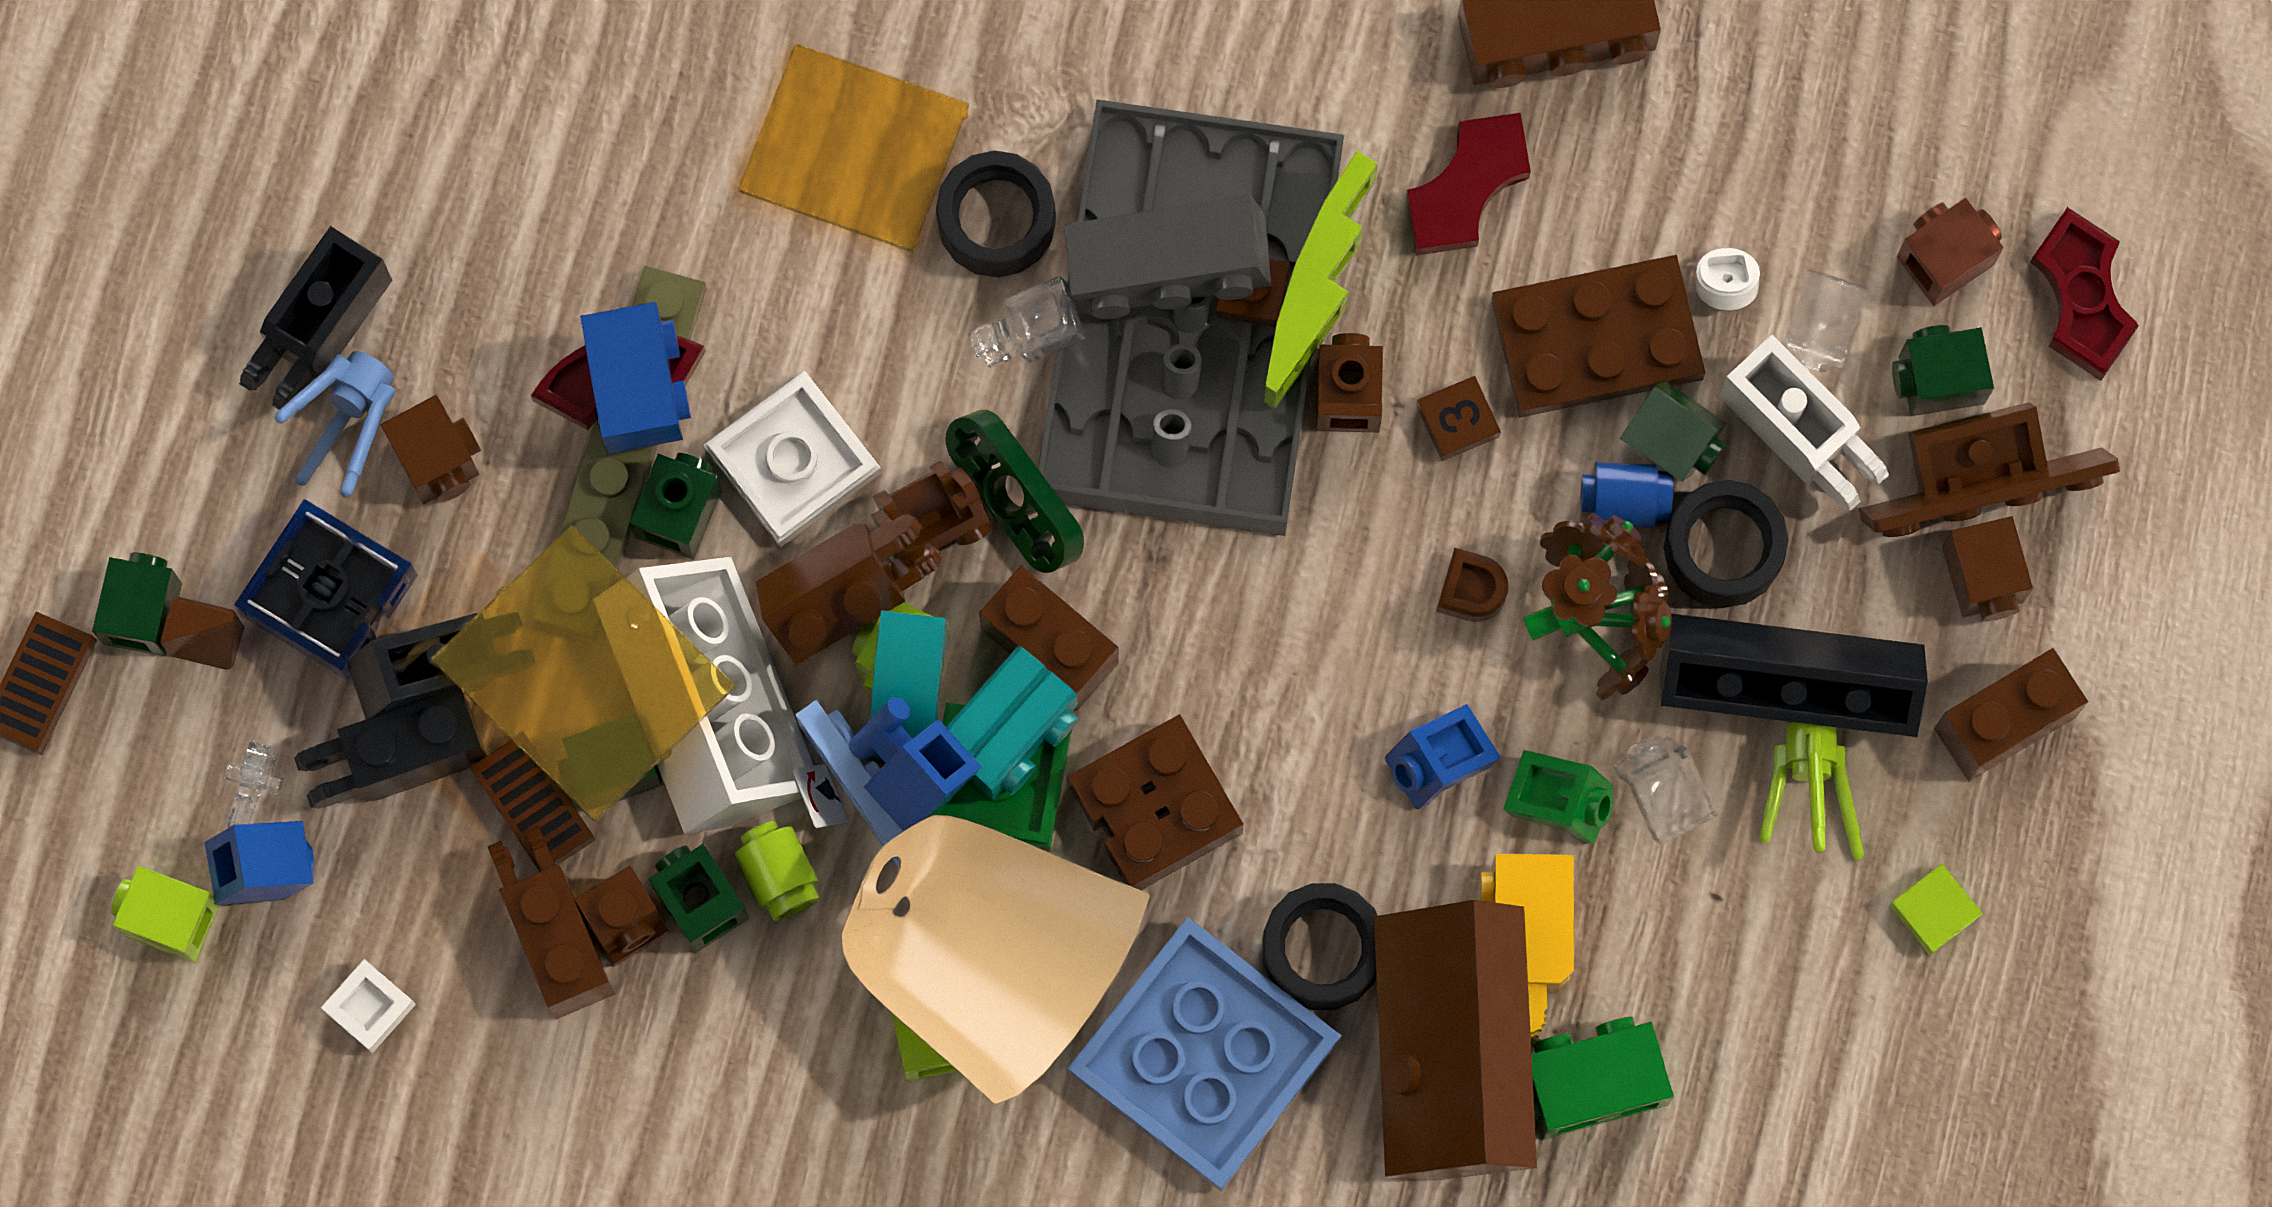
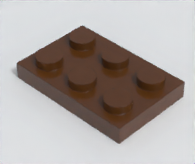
(1597, 335)

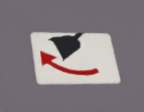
(820, 796)

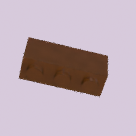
(1560, 36)

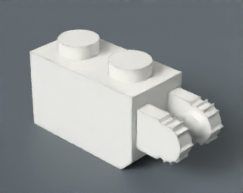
(1800, 420)

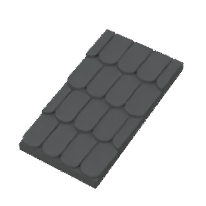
(1170, 402)

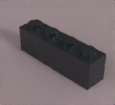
(1793, 675)

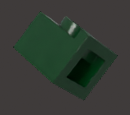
(696, 868)

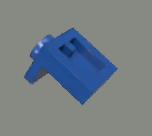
(1440, 755)

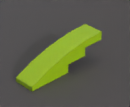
(1313, 297)

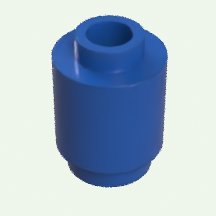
(1628, 491)

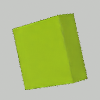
(1935, 909)

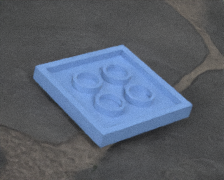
(1204, 1054)

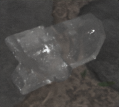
(253, 776)

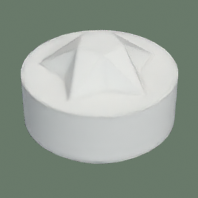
(1727, 279)

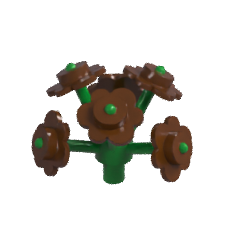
(1582, 594)

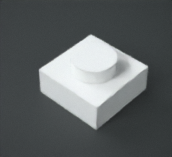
(368, 1006)

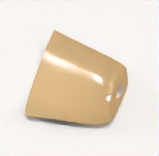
(996, 948)

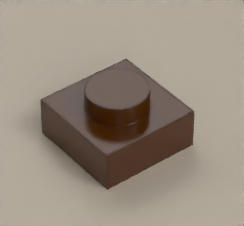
(1264, 304)

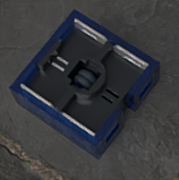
(299, 594)

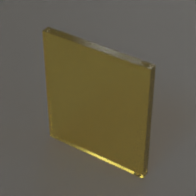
(853, 147)

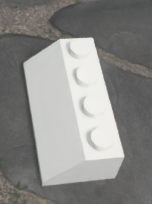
(750, 743)

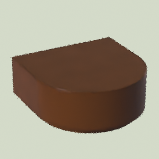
(1473, 587)

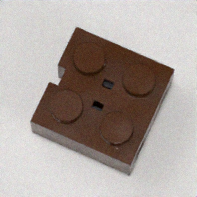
(1156, 804)

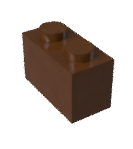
(1050, 630)
(2010, 714)

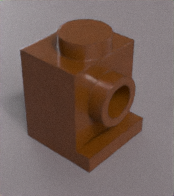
(1343, 405)
(622, 915)

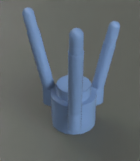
(358, 387)

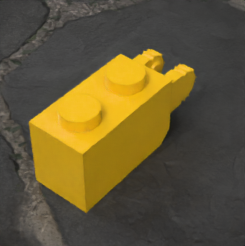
(1547, 892)

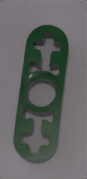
(1027, 534)

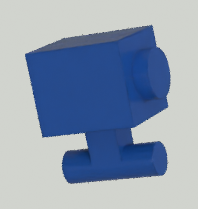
(918, 771)

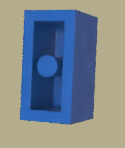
(633, 378)

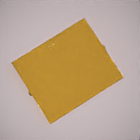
(583, 673)

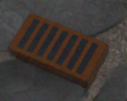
(41, 680)
(531, 799)

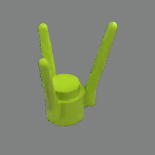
(1812, 756)

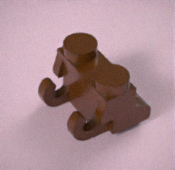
(943, 505)

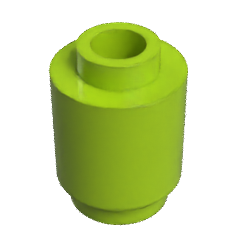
(777, 870)

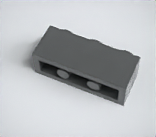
(1168, 256)

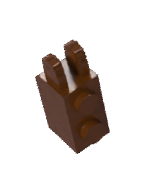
(842, 585)
(552, 930)

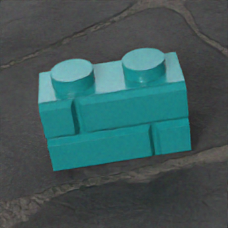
(1012, 720)

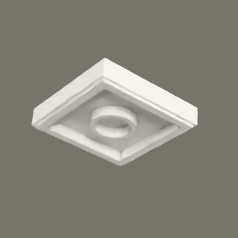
(792, 459)

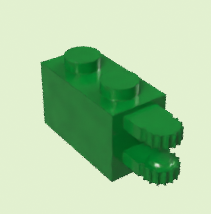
(1598, 1077)

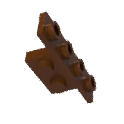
(1982, 464)

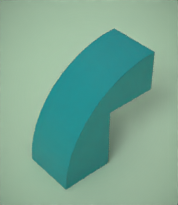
(909, 667)

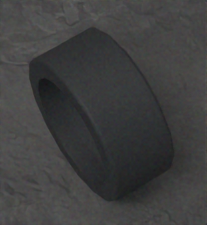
(984, 168)
(1733, 496)
(1302, 901)

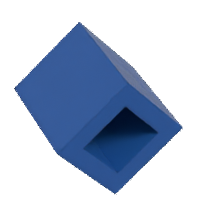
(259, 862)

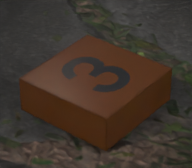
(1458, 418)

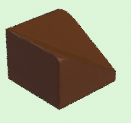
(202, 633)

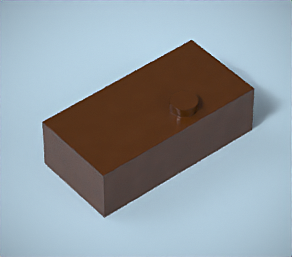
(1455, 1041)

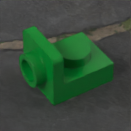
(1560, 795)

